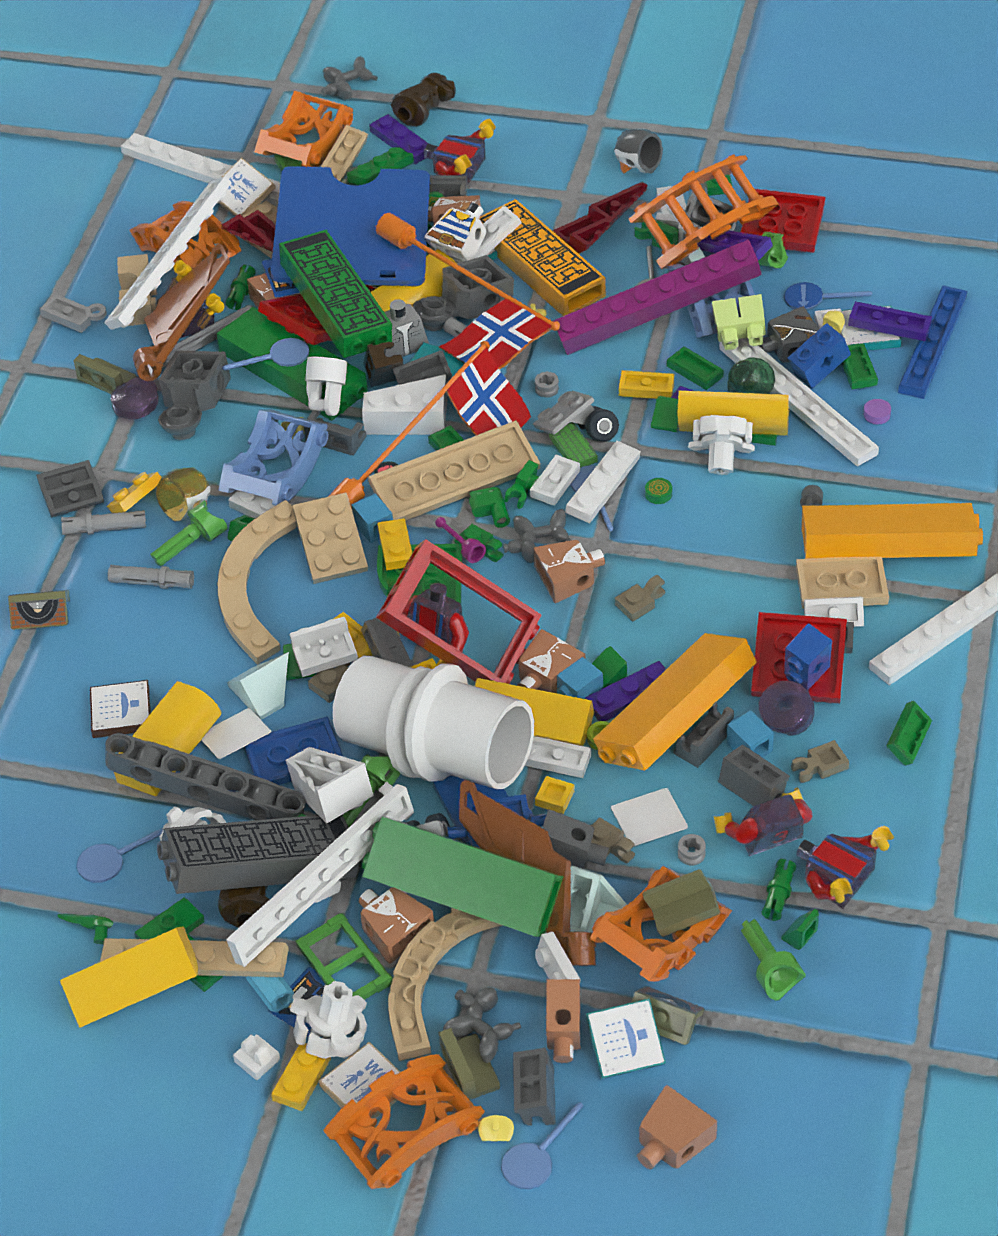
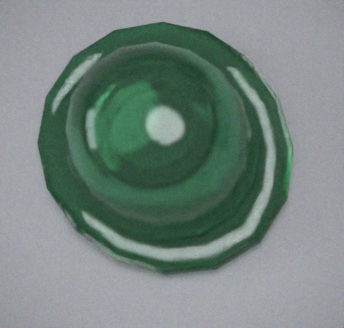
(751, 376)

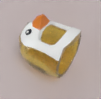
(182, 491)

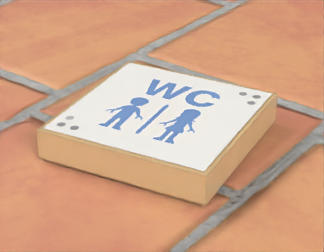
(246, 189)
(355, 1074)

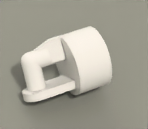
(325, 372)

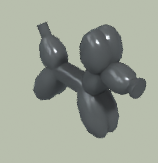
(339, 80)
(530, 533)
(465, 1024)

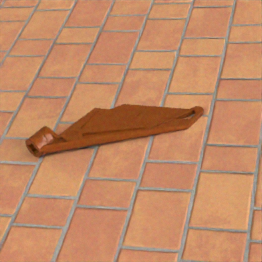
(176, 311)
(515, 837)

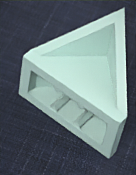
(263, 686)
(590, 899)

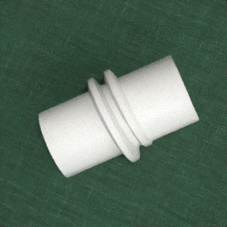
(433, 722)

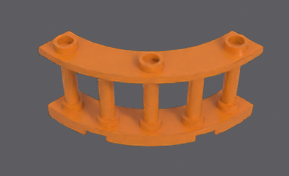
(719, 222)

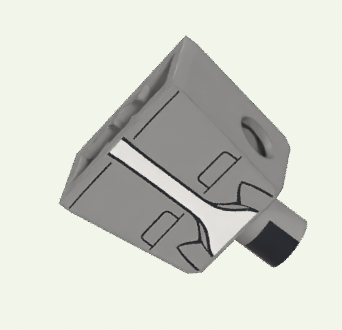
(407, 329)

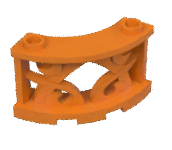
(281, 138)
(154, 235)
(655, 956)
(426, 1077)

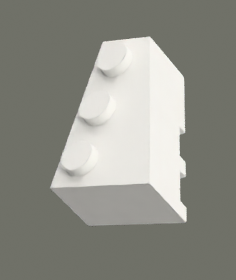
(395, 407)
(329, 782)

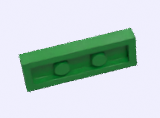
(392, 159)

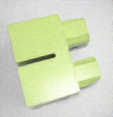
(732, 327)

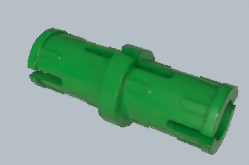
(239, 287)
(778, 889)

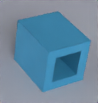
(368, 513)
(579, 679)
(751, 733)

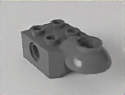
(463, 295)
(189, 386)

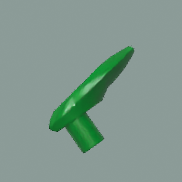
(98, 923)

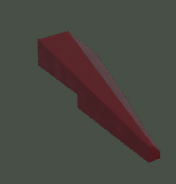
(601, 215)
(253, 228)

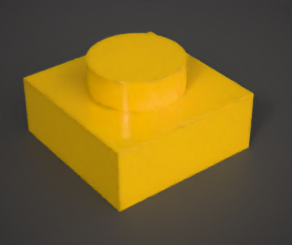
(554, 795)

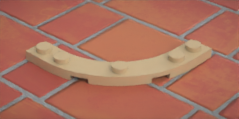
(234, 575)
(413, 972)

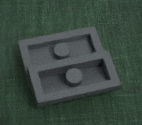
(70, 488)

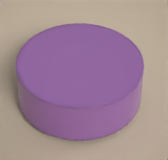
(877, 411)

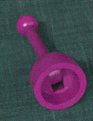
(471, 549)

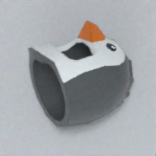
(638, 149)

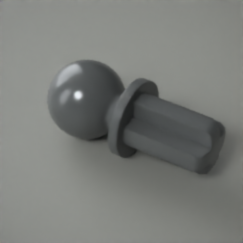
(811, 496)

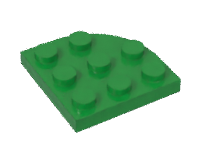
(432, 575)

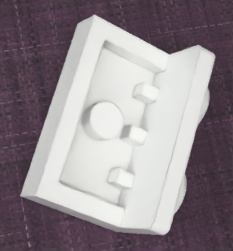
(323, 646)

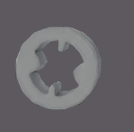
(551, 388)
(691, 840)

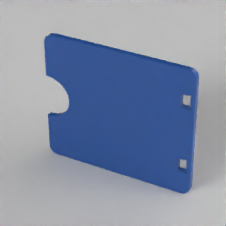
(317, 202)

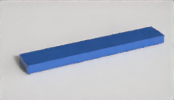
(929, 352)

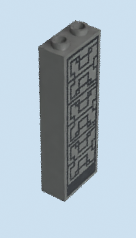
(245, 852)

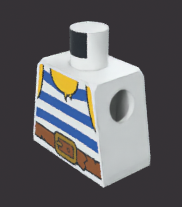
(458, 233)

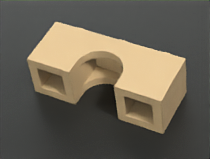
(128, 271)

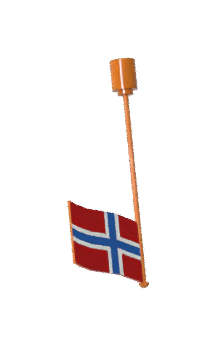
(505, 326)
(479, 396)

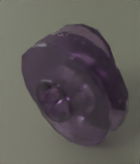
(135, 399)
(787, 708)

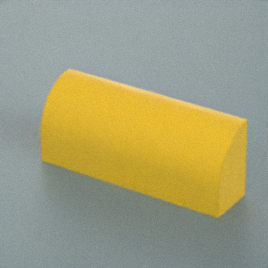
(410, 294)
(766, 411)
(554, 714)
(177, 723)
(130, 976)

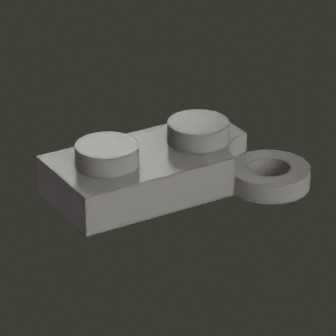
(71, 313)

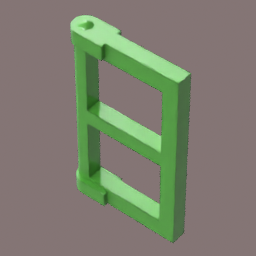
(332, 925)

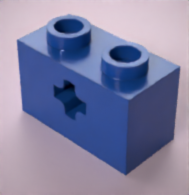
(819, 355)
(807, 656)

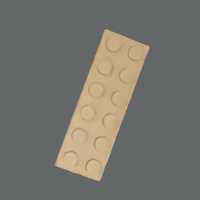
(453, 472)

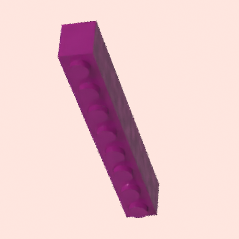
(658, 297)

